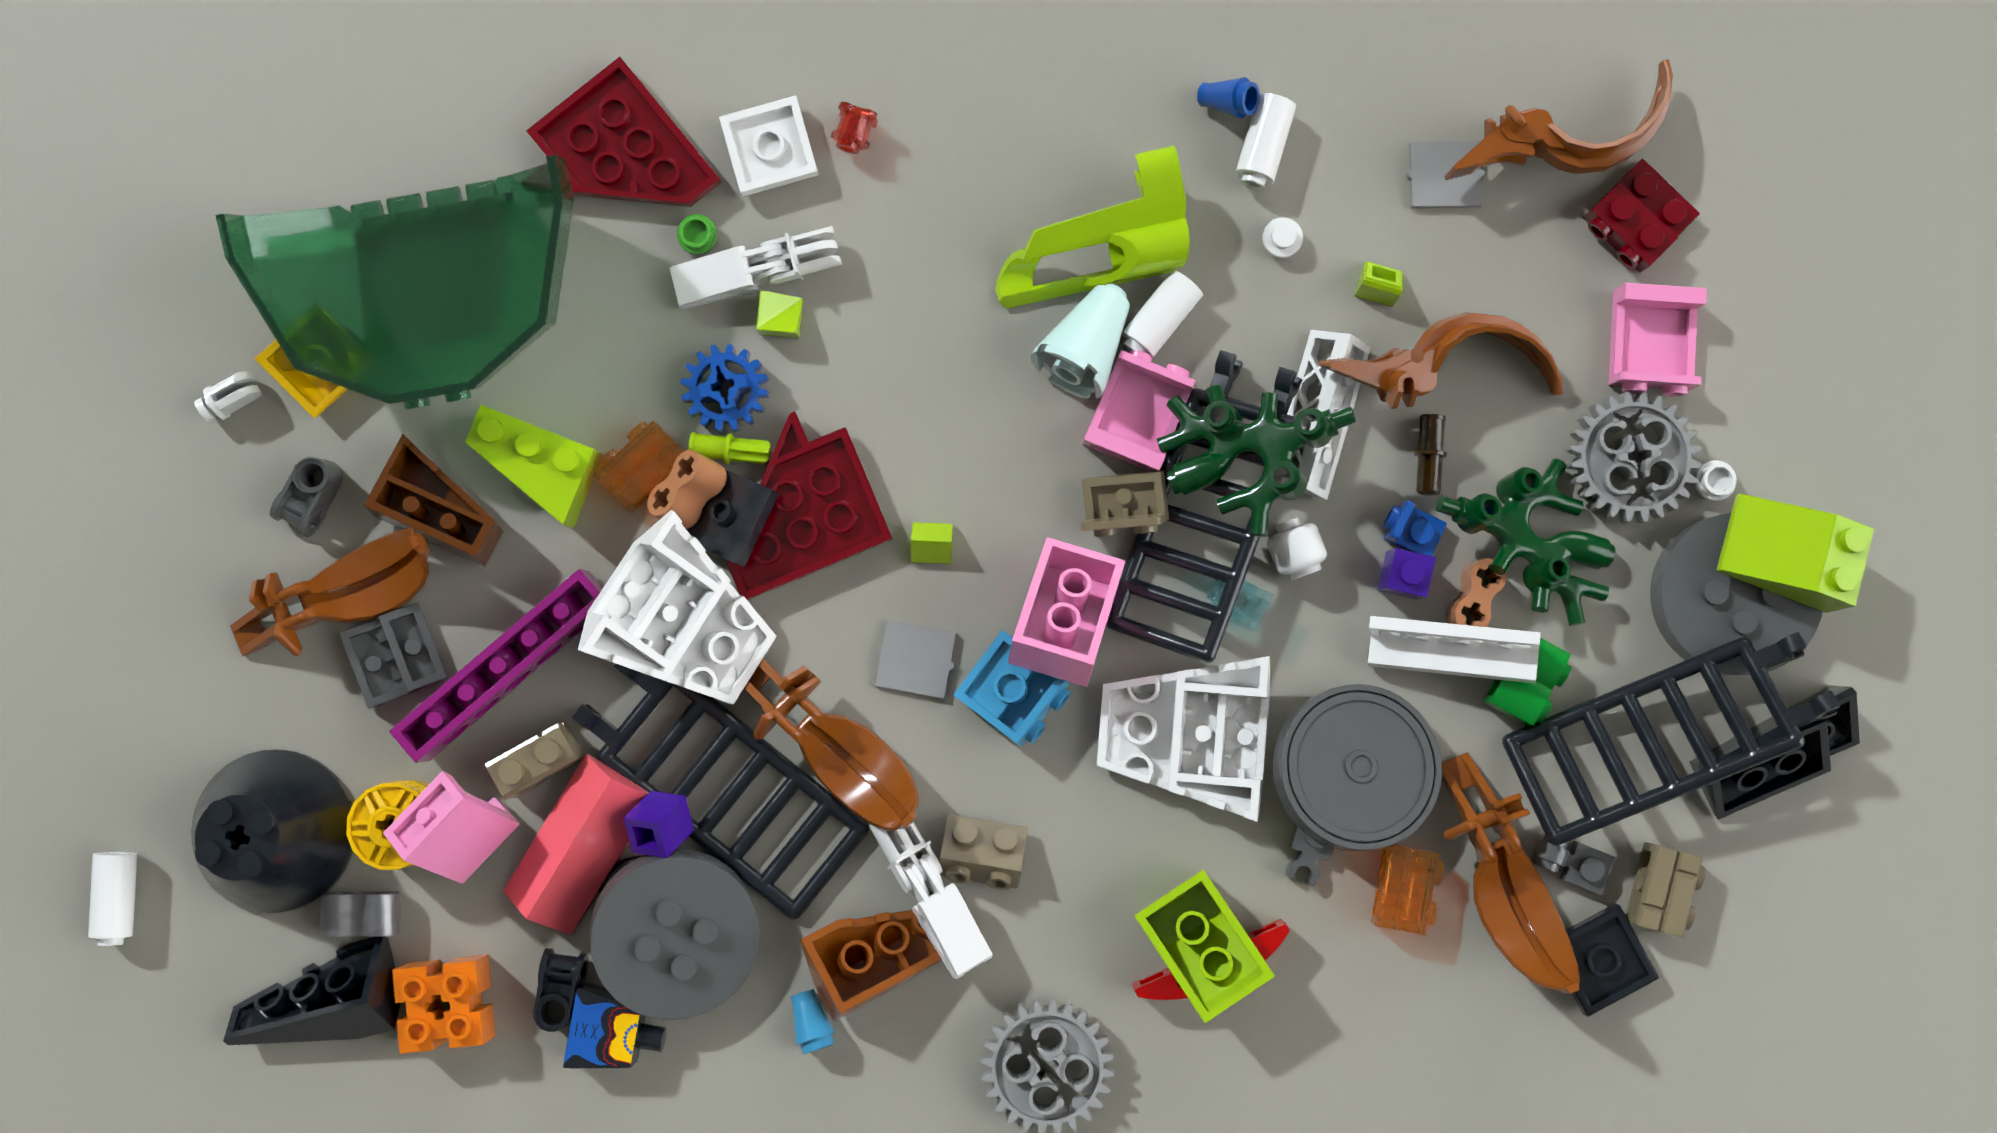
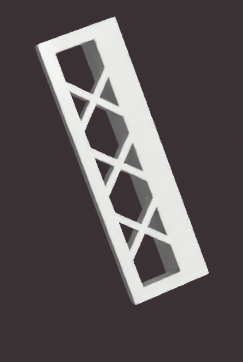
(1336, 394)
(1454, 649)

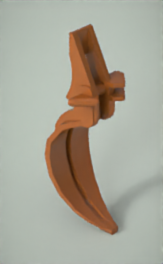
(1535, 134)
(1416, 371)
(354, 588)
(840, 752)
(1508, 886)

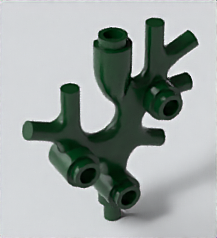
(1229, 438)
(1547, 557)

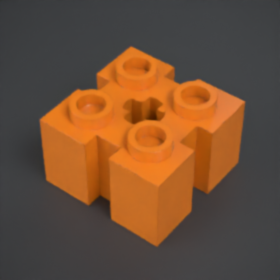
(459, 983)

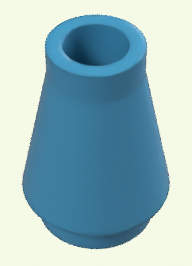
(810, 1023)

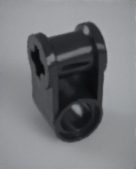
(558, 986)

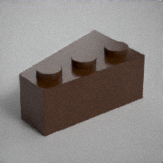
(422, 497)

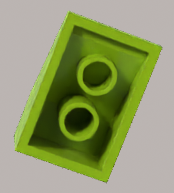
(1796, 552)
(1204, 946)

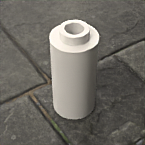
(1265, 140)
(1161, 314)
(112, 897)

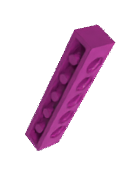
(498, 669)

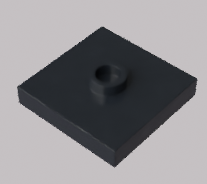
(734, 518)
(1608, 960)

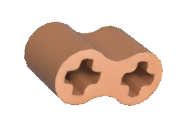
(687, 487)
(1475, 594)

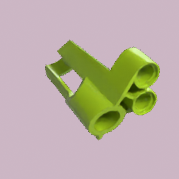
(1141, 235)

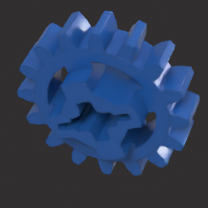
(741, 384)

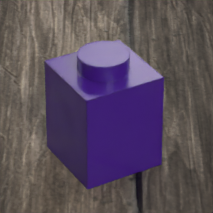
(1406, 574)
(658, 824)

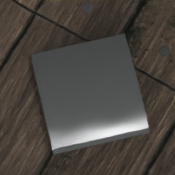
(393, 655)

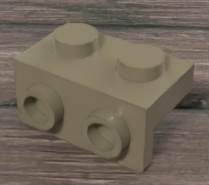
(1125, 502)
(982, 852)

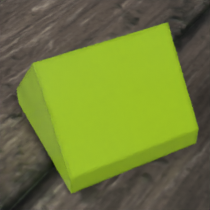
(1380, 284)
(931, 543)

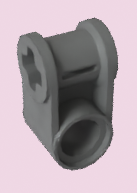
(302, 501)

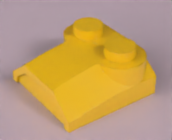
(309, 391)

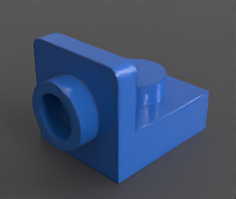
(1413, 529)

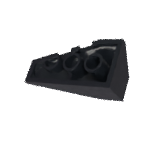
(330, 1002)

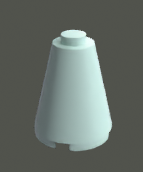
(1085, 343)

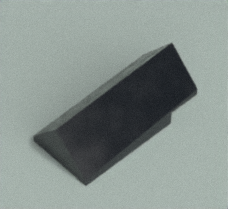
(1777, 775)

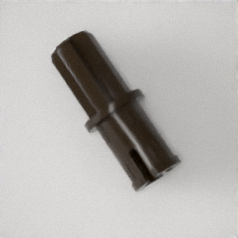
(1430, 454)

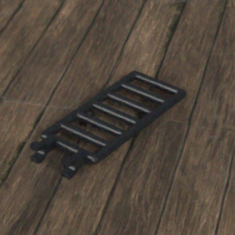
(1226, 371)
(765, 753)
(1673, 787)

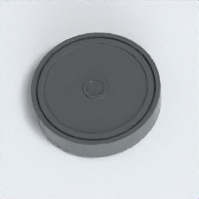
(1707, 608)
(1357, 768)
(674, 935)

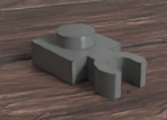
(1308, 855)

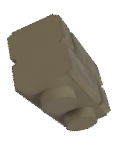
(535, 760)
(1665, 890)

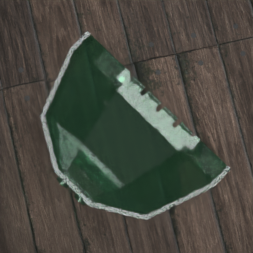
(412, 295)

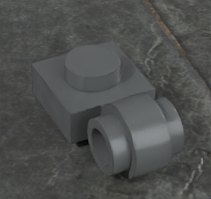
(1581, 865)

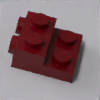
(1640, 216)

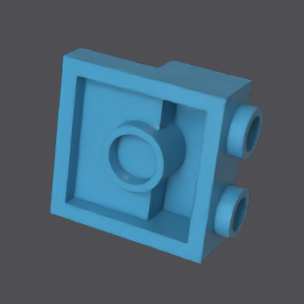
(1010, 695)

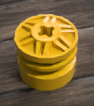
(371, 817)

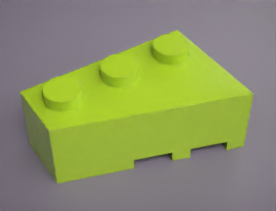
(539, 462)

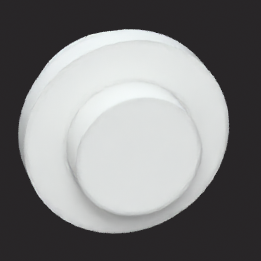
(1282, 237)
(1716, 480)

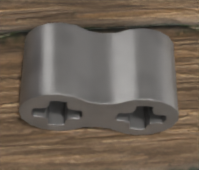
(360, 913)

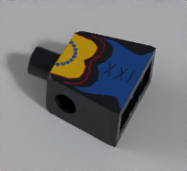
(607, 1032)

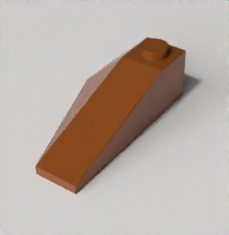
(866, 958)

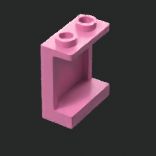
(1654, 338)
(1136, 410)
(450, 829)

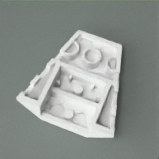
(676, 616)
(1192, 732)

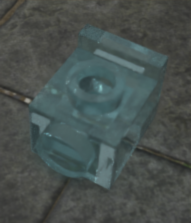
(1253, 609)

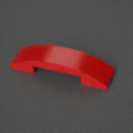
(1164, 986)

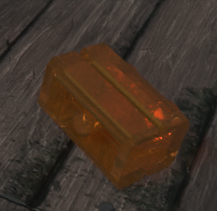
(638, 465)
(1406, 888)

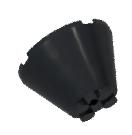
(272, 831)

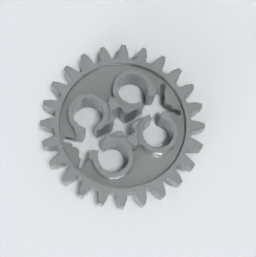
(1670, 454)
(1076, 1043)

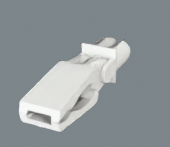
(741, 270)
(942, 914)

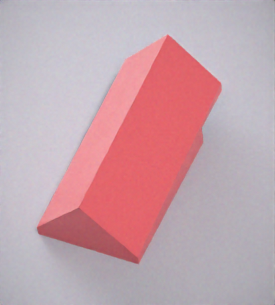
(575, 847)

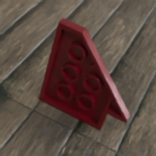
(623, 143)
(820, 512)

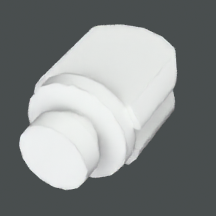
(227, 396)

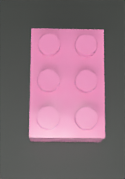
(1066, 612)

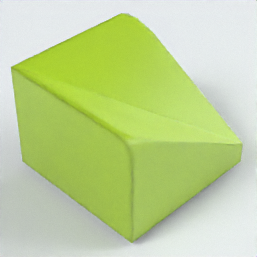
(779, 315)

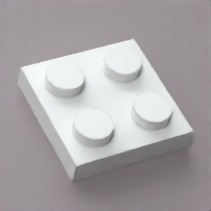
(768, 146)

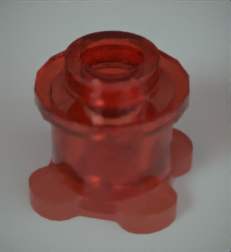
(854, 127)

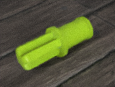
(731, 448)

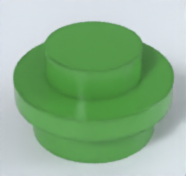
(697, 234)

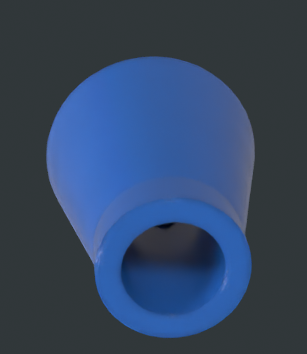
(1234, 96)

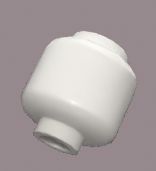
(1297, 548)

